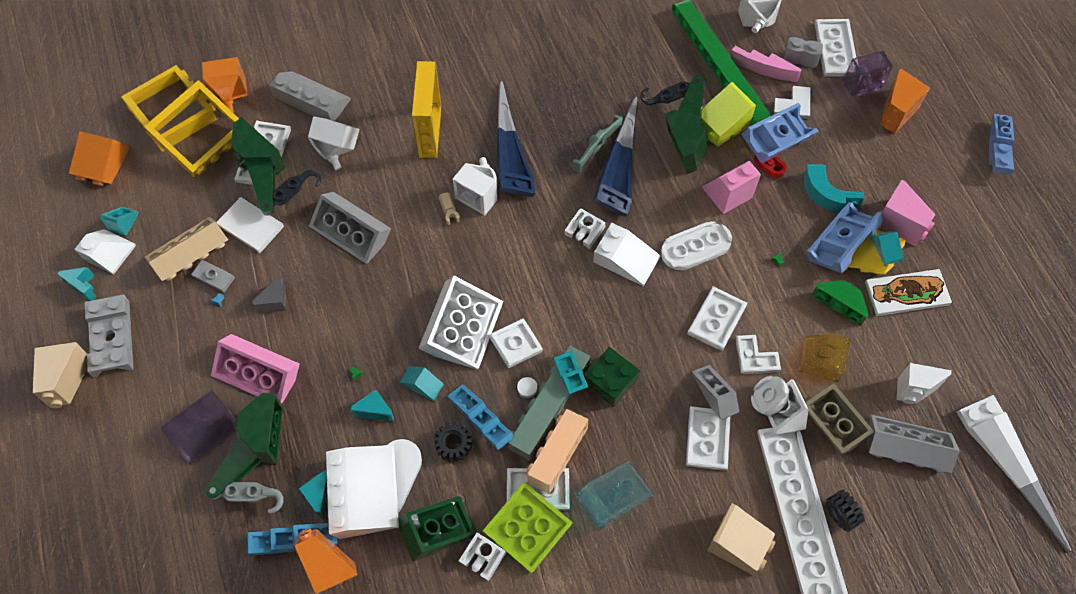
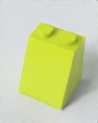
(727, 114)

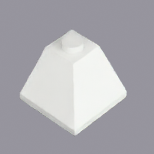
(104, 250)

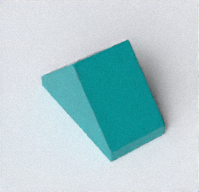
(119, 220)
(888, 247)
(422, 382)
(372, 408)
(316, 493)

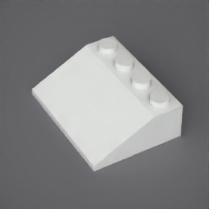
(461, 323)
(361, 490)

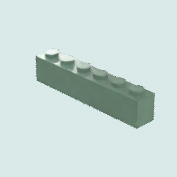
(544, 410)

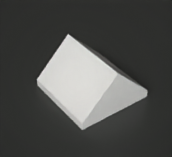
(794, 413)

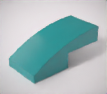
(570, 373)

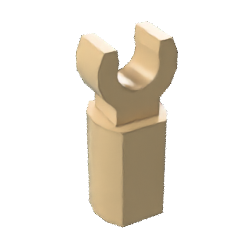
(448, 207)

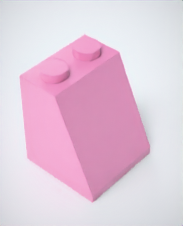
(733, 187)
(907, 215)

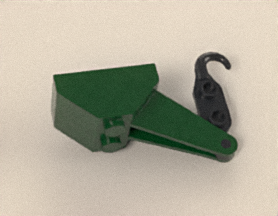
(685, 124)
(263, 164)

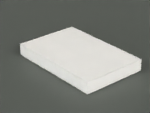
(250, 225)
(717, 318)
(707, 439)
(559, 495)

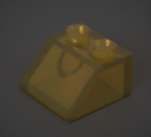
(825, 356)

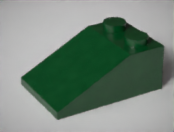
(435, 528)

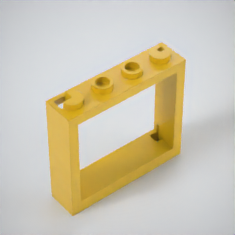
(159, 83)
(172, 111)
(425, 113)

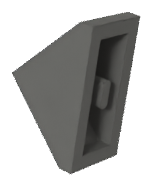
(272, 298)

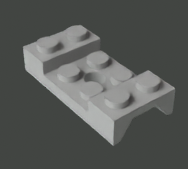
(104, 318)

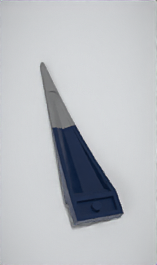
(512, 168)
(614, 184)

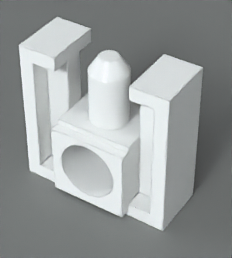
(578, 222)
(493, 559)

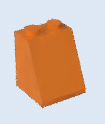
(903, 100)
(97, 158)
(323, 560)

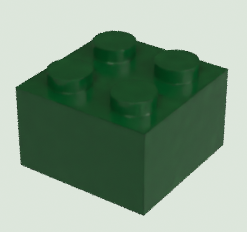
(611, 376)

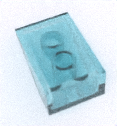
(613, 495)

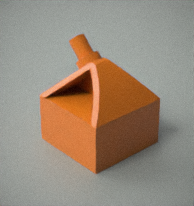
(225, 80)

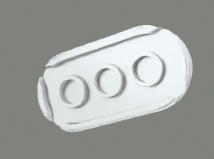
(696, 245)
(407, 465)

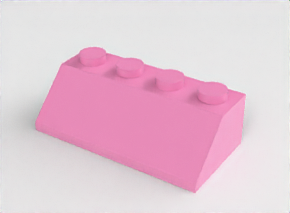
(253, 368)

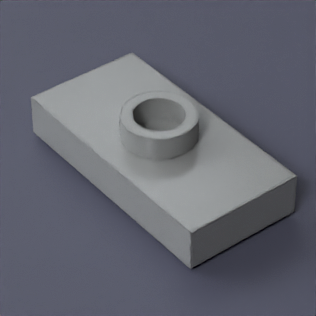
(213, 276)

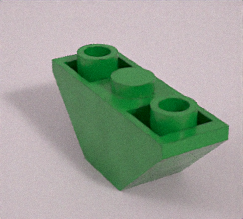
(843, 299)

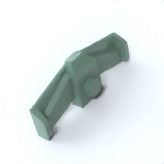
(595, 142)

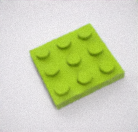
(527, 527)

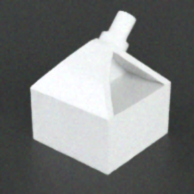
(758, 13)
(332, 139)
(476, 186)

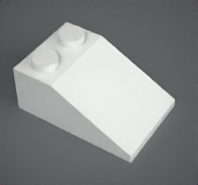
(625, 255)

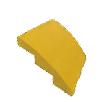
(868, 259)

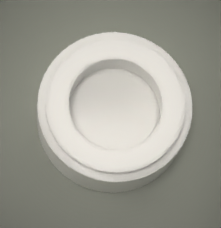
(527, 387)

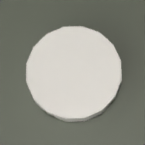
(770, 395)

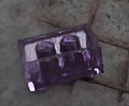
(200, 427)

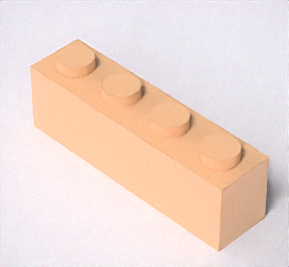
(557, 451)

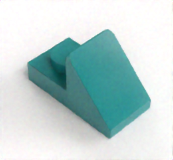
(78, 280)

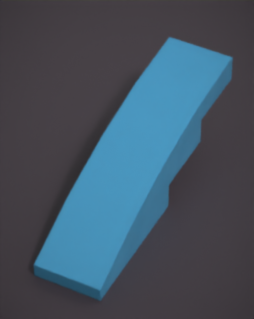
(480, 416)
(282, 539)

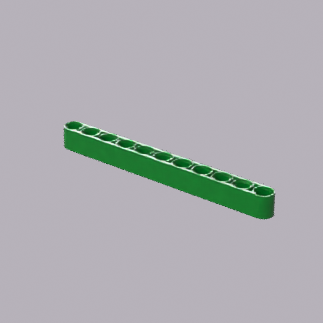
(715, 54)

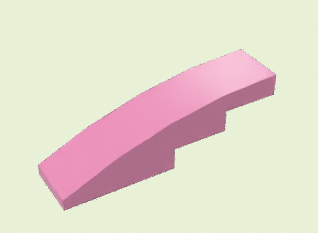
(768, 66)

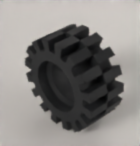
(450, 430)
(845, 510)

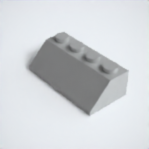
(308, 95)
(349, 226)
(912, 444)

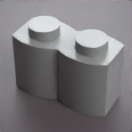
(803, 52)

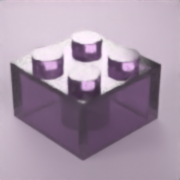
(867, 73)

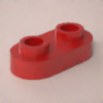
(772, 165)

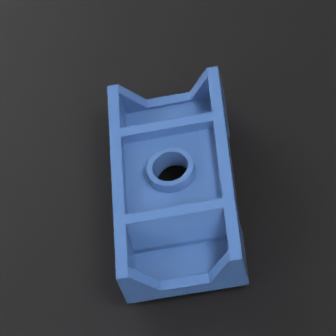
(767, 139)
(836, 250)

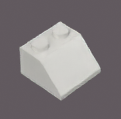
(919, 382)

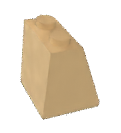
(58, 373)
(742, 540)

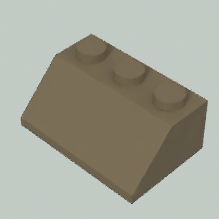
(838, 419)

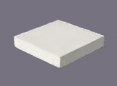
(516, 343)

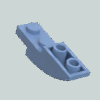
(1001, 144)

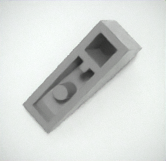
(716, 391)

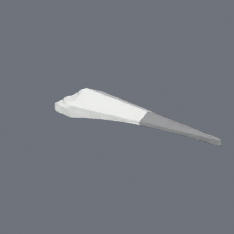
(998, 438)

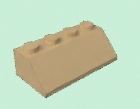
(186, 248)

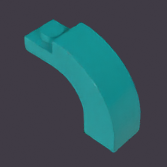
(824, 193)

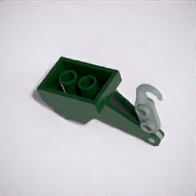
(257, 442)

